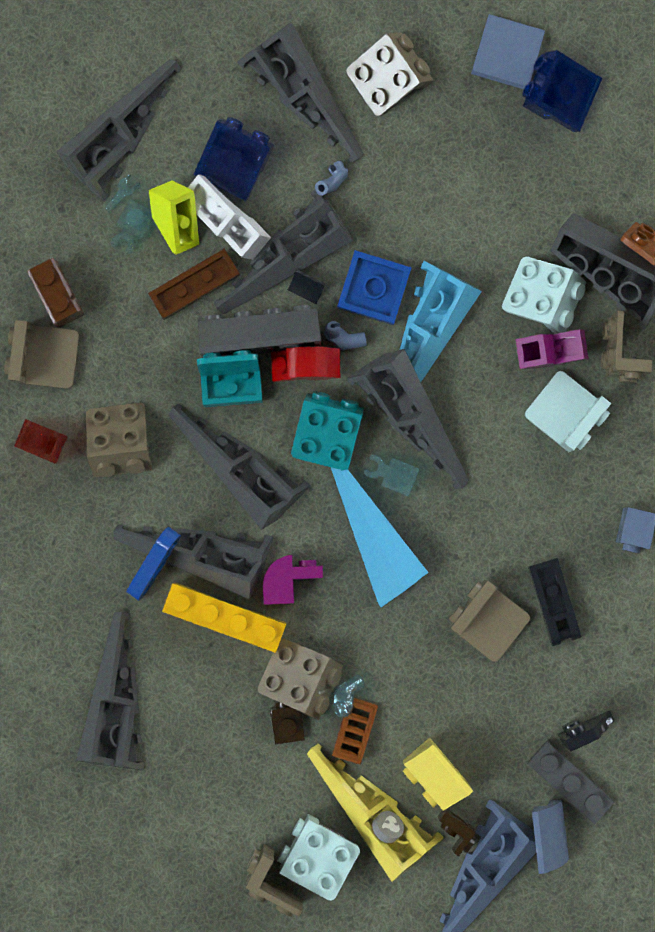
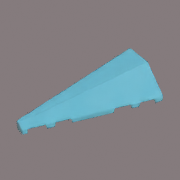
(439, 313)
(385, 555)

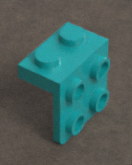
(230, 379)
(327, 430)

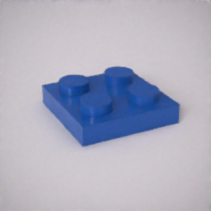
(374, 287)

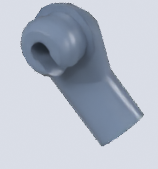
(332, 183)
(343, 340)

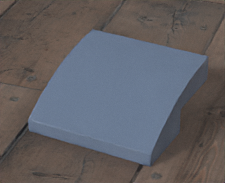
(507, 52)
(550, 836)

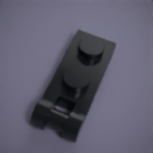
(554, 600)

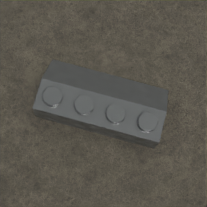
(259, 333)

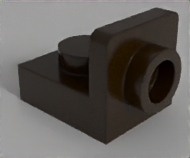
(286, 724)
(456, 825)

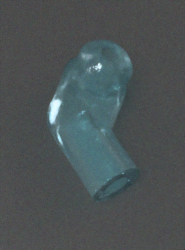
(345, 695)

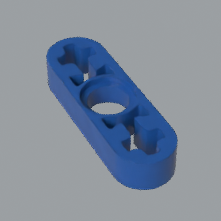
(153, 563)

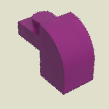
(551, 349)
(280, 576)

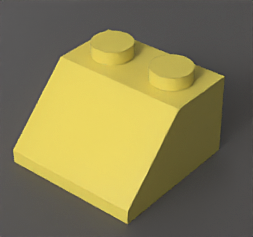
(437, 775)

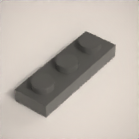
(570, 782)

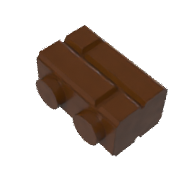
(55, 292)

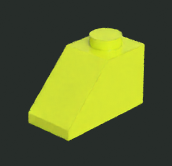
(175, 215)

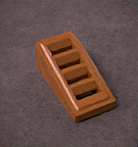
(365, 733)

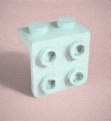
(544, 293)
(567, 412)
(318, 858)

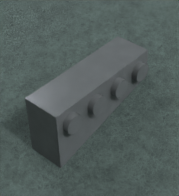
(609, 265)

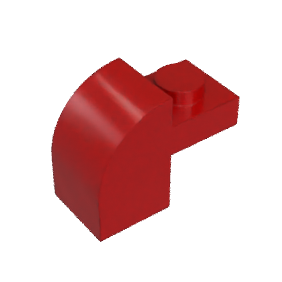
(305, 364)

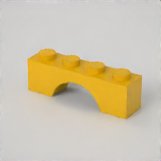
(224, 617)

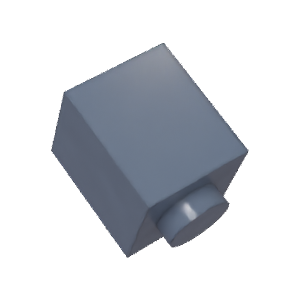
(636, 530)

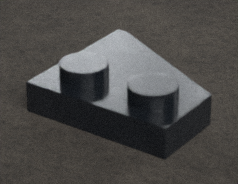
(580, 734)

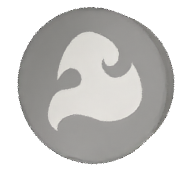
(388, 827)

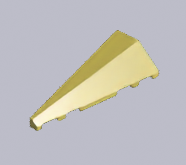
(363, 804)

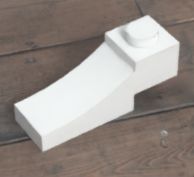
(227, 219)

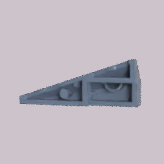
(500, 854)

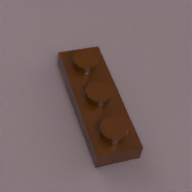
(194, 284)

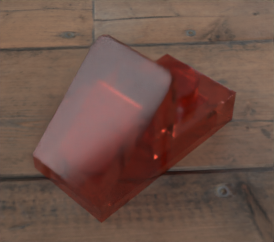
(41, 441)

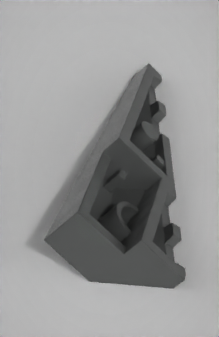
(289, 68)
(101, 145)
(304, 242)
(398, 391)
(254, 484)
(224, 562)
(109, 726)

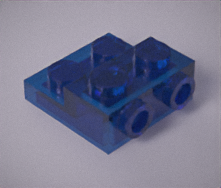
(561, 90)
(234, 157)

